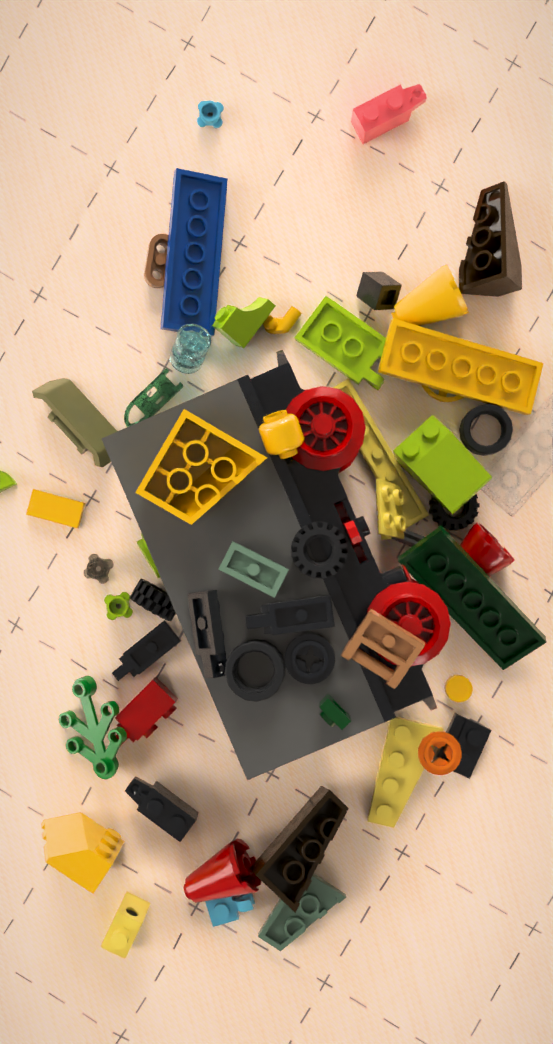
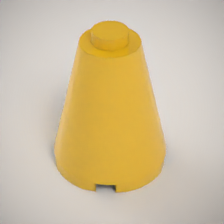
(432, 300)

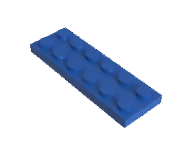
(193, 250)

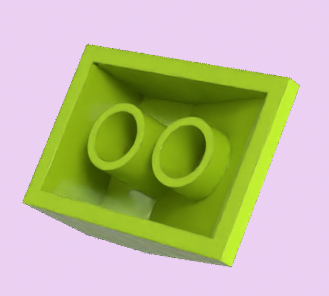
(441, 464)

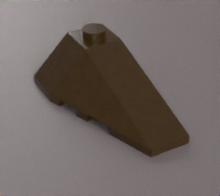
(493, 254)

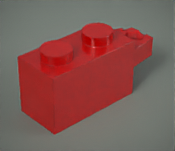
(145, 710)

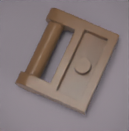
(389, 641)

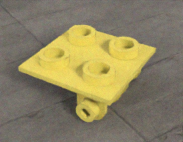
(389, 507)

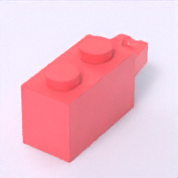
(386, 111)

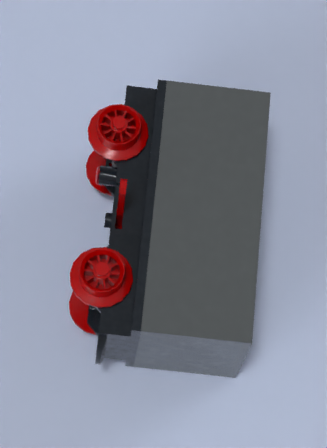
(264, 517)

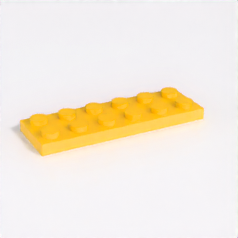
(460, 367)

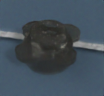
(91, 572)

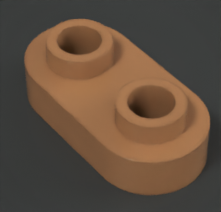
(156, 261)

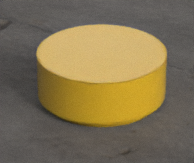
(458, 688)

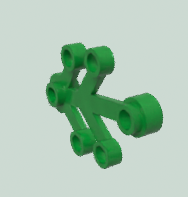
(94, 731)

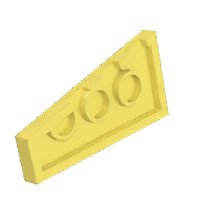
(398, 770)

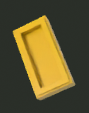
(55, 508)

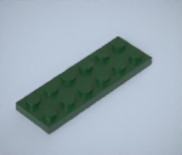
(472, 598)

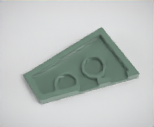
(285, 925)

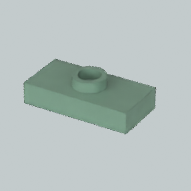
(253, 569)

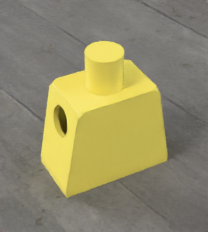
(125, 926)

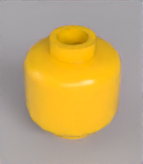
(281, 434)

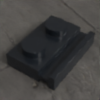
(472, 740)

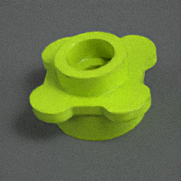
(112, 601)

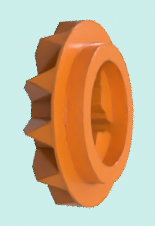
(452, 751)

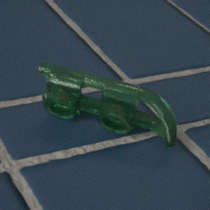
(147, 404)

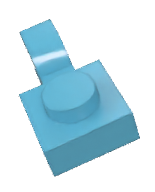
(226, 909)

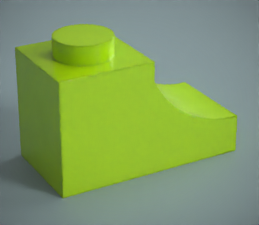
(242, 323)

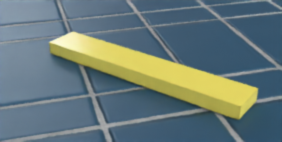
(383, 462)

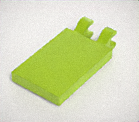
(343, 342)

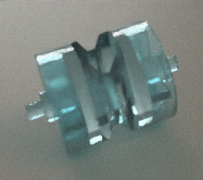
(190, 348)

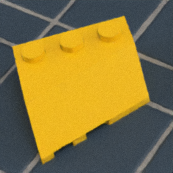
(196, 468)
(80, 848)

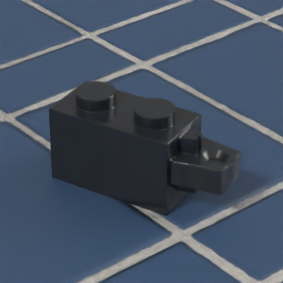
(162, 807)

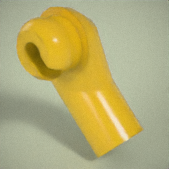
(282, 324)

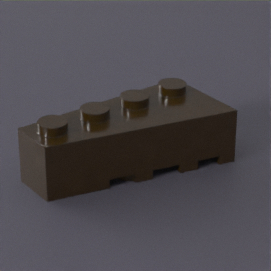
(300, 847)

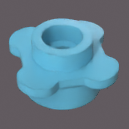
(210, 107)

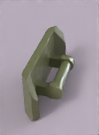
(76, 417)

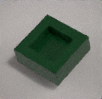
(333, 713)

